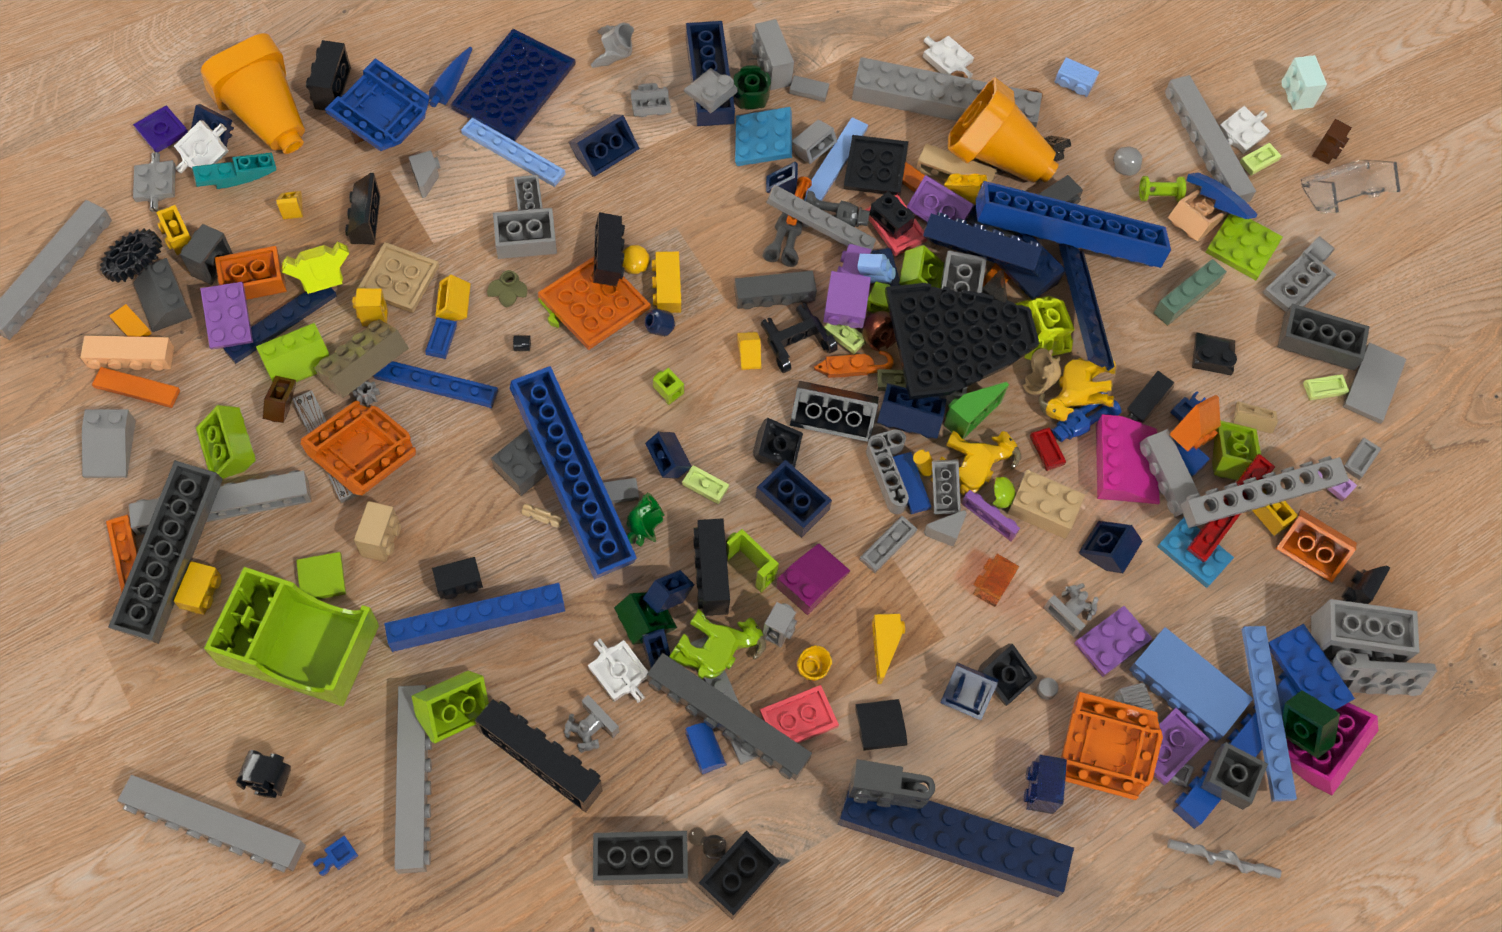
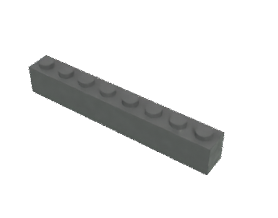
(729, 717)

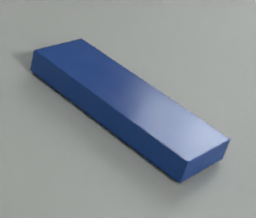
(918, 498)

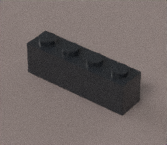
(608, 249)

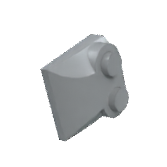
(711, 89)

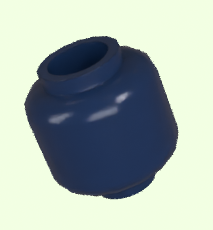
(659, 322)

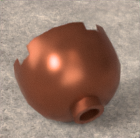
(878, 330)

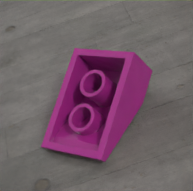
(811, 578)

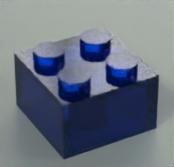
(1046, 784)

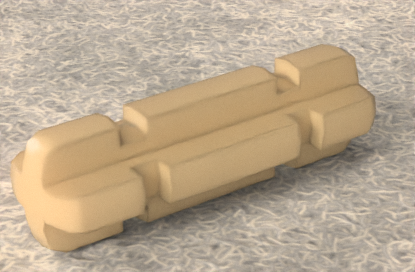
(542, 515)

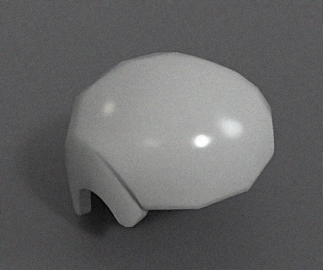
(1127, 161)

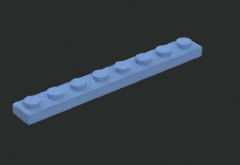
(1268, 714)

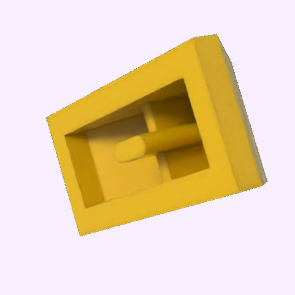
(290, 205)
(749, 350)

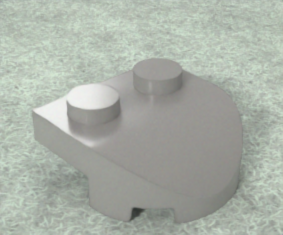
(650, 100)

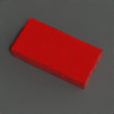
(1048, 448)

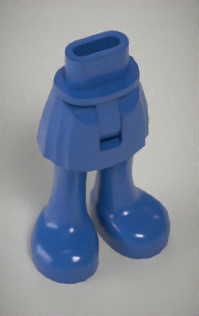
(1079, 424)

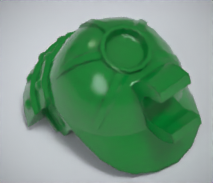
(644, 519)

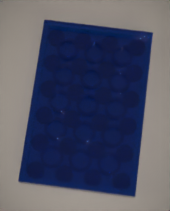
(513, 84)

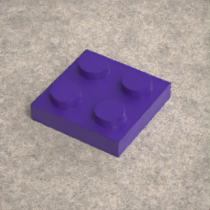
(160, 129)

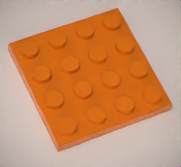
(591, 308)

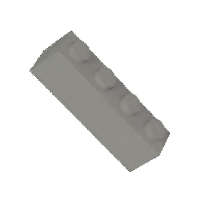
(1169, 470)

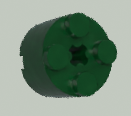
(752, 87)

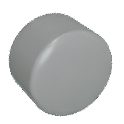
(1047, 688)

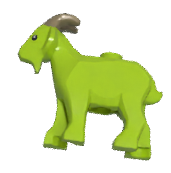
(720, 646)

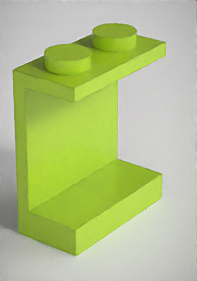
(768, 566)

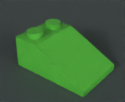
(973, 408)

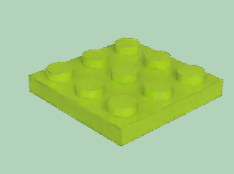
(1244, 245)

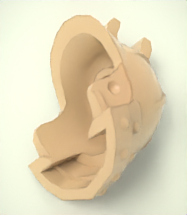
(1044, 373)

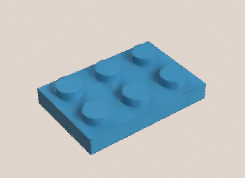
(1176, 546)

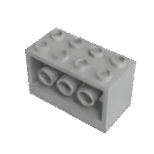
(1368, 629)

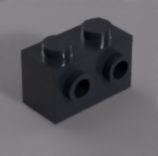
(892, 215)
(457, 578)

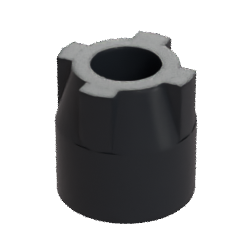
(522, 342)

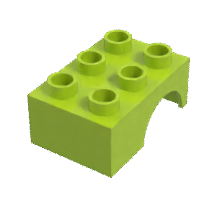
(291, 637)

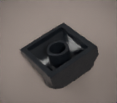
(1214, 354)
(777, 443)
(1365, 585)
(1010, 670)

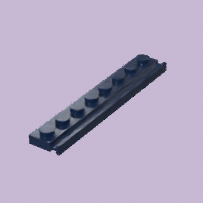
(1086, 306)

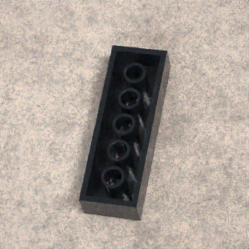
(539, 754)

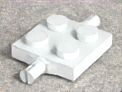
(947, 56)
(1244, 129)
(201, 146)
(618, 670)

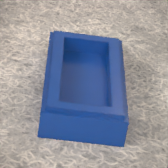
(441, 338)

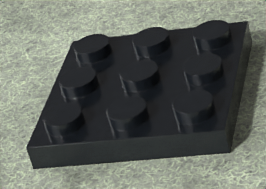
(876, 165)

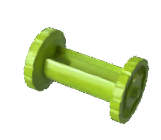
(1175, 189)

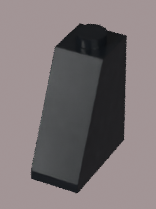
(1150, 397)

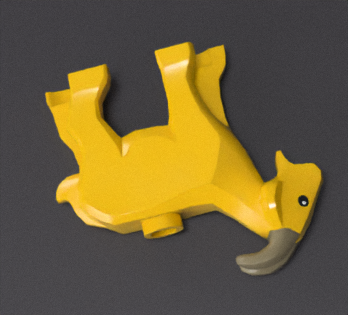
(1078, 389)
(980, 458)

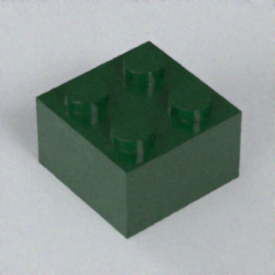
(1310, 724)

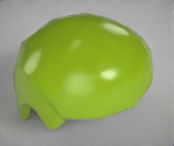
(1004, 492)

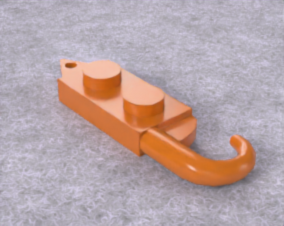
(852, 365)

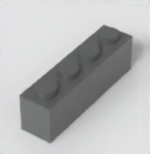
(775, 289)

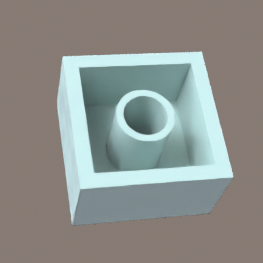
(1304, 82)

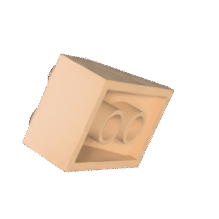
(1196, 215)

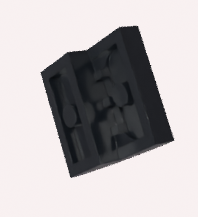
(881, 724)

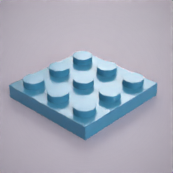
(763, 136)

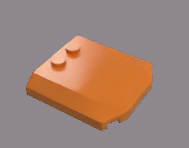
(359, 446)
(1111, 746)

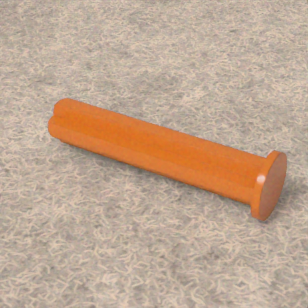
(803, 185)

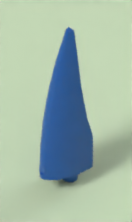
(448, 80)

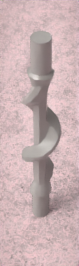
(1224, 856)

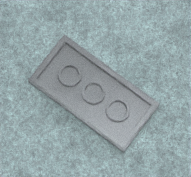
(1374, 383)

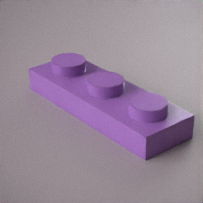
(990, 515)

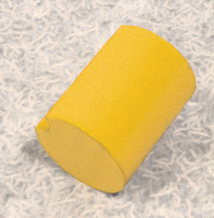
(924, 462)

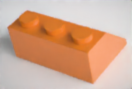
(257, 269)
(1199, 425)
(1316, 546)

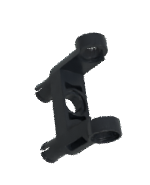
(810, 326)

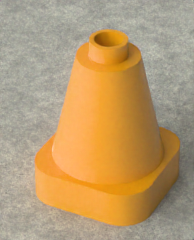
(254, 87)
(1002, 136)

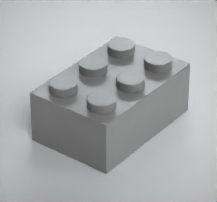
(773, 53)
(524, 233)

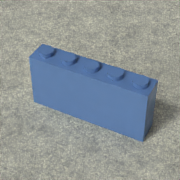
(1190, 684)

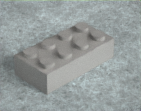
(528, 192)
(946, 486)

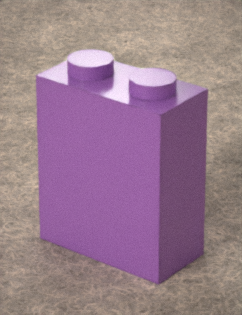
(847, 299)

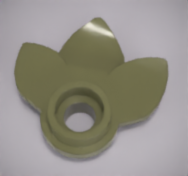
(506, 290)

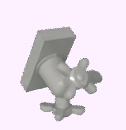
(1068, 613)
(590, 725)

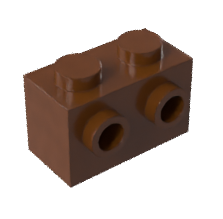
(1332, 141)

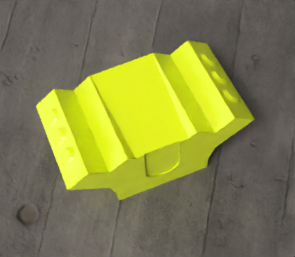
(317, 267)
(1051, 324)

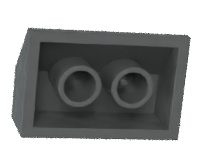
(161, 296)

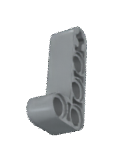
(889, 473)

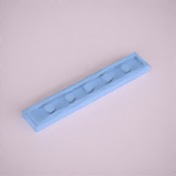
(513, 152)
(836, 159)

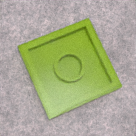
(322, 575)

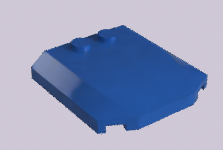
(380, 107)

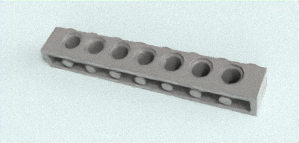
(1332, 475)

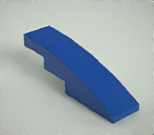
(1225, 198)

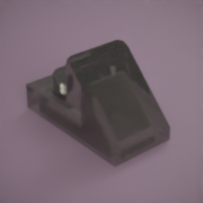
(1058, 145)

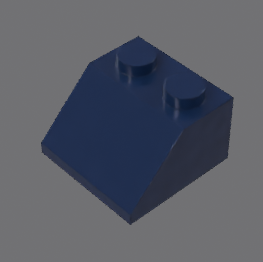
(1111, 546)

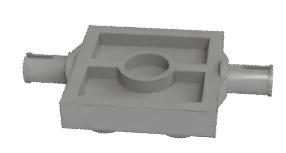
(154, 181)

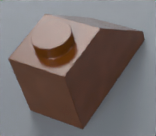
(278, 399)

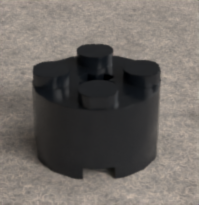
(264, 774)

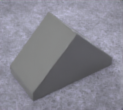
(946, 529)

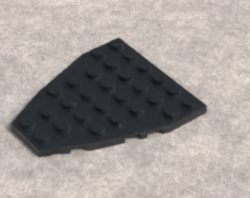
(955, 336)

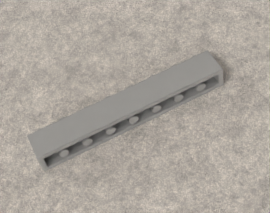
(1208, 137)
(51, 266)
(238, 499)
(412, 787)
(211, 823)

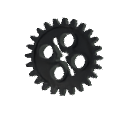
(131, 255)

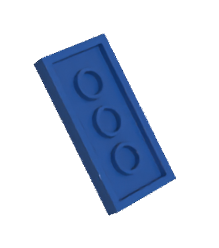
(1309, 667)

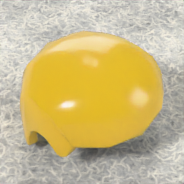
(635, 259)
(814, 663)

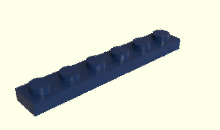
(281, 321)

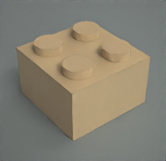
(377, 531)

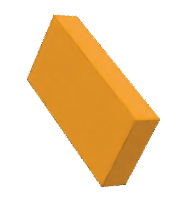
(129, 322)

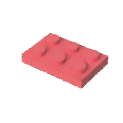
(907, 241)
(801, 715)

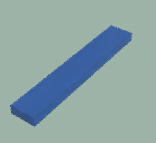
(438, 383)

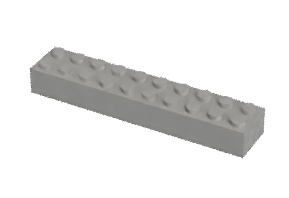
(927, 91)

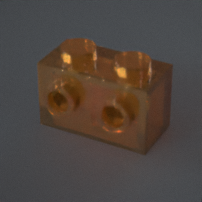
(995, 580)

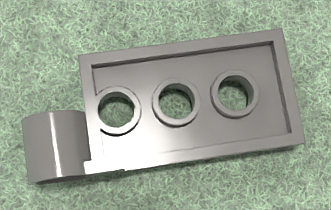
(1300, 268)
(1382, 677)

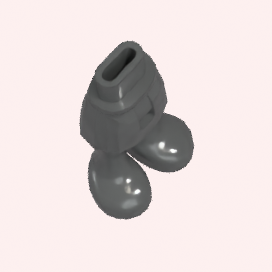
(844, 211)
(789, 255)

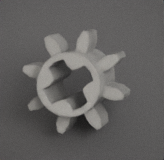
(370, 396)

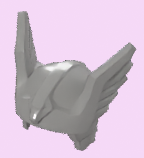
(616, 43)

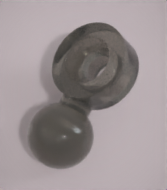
(713, 845)

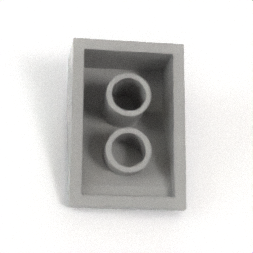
(107, 443)

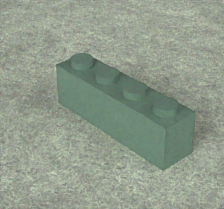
(1190, 292)

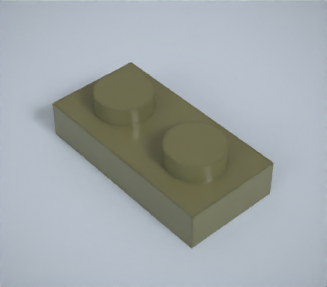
(893, 377)

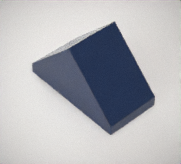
(784, 178)
(654, 645)

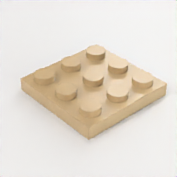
(400, 276)

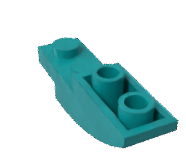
(239, 171)

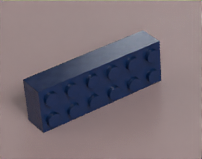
(708, 50)
(980, 242)

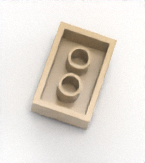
(1046, 504)

